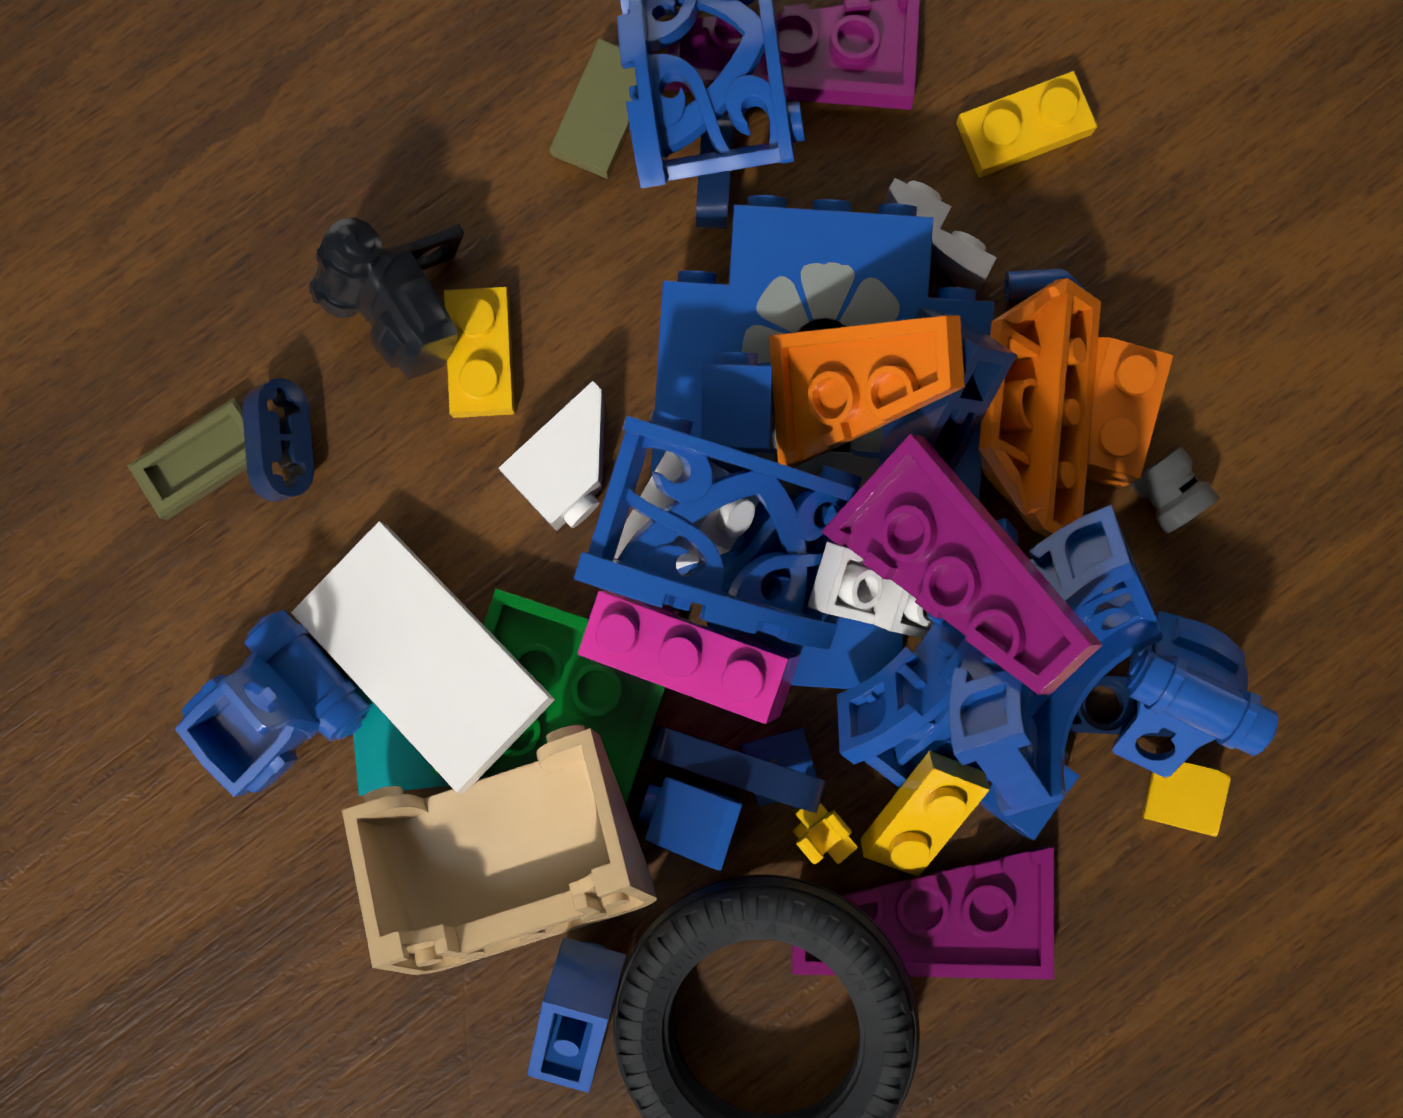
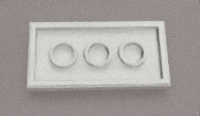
(422, 657)

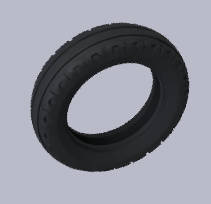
(784, 912)

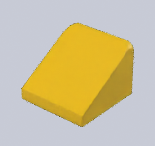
(1188, 798)

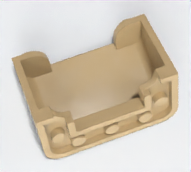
(496, 864)

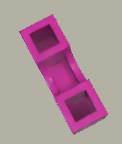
(689, 657)

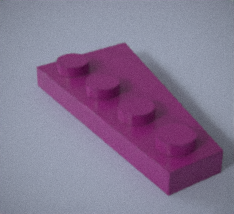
(829, 54)
(950, 554)
(964, 919)

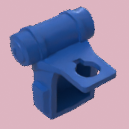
(1198, 691)
(259, 715)

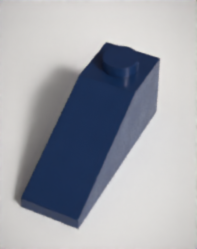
(955, 418)

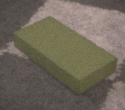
(597, 114)
(193, 461)

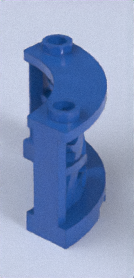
(668, 124)
(648, 561)
(906, 704)
(1007, 725)

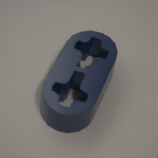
(714, 188)
(278, 440)

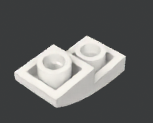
(953, 255)
(857, 593)

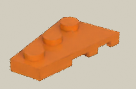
(858, 379)

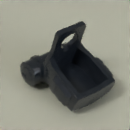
(389, 292)

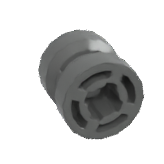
(1174, 490)

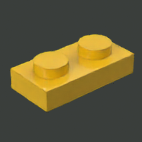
(1026, 124)
(482, 356)
(924, 814)

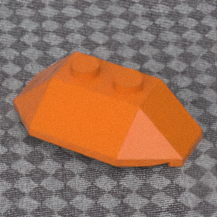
(1042, 413)

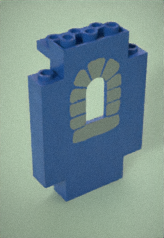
(784, 274)

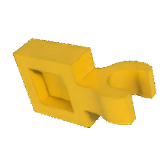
(823, 833)

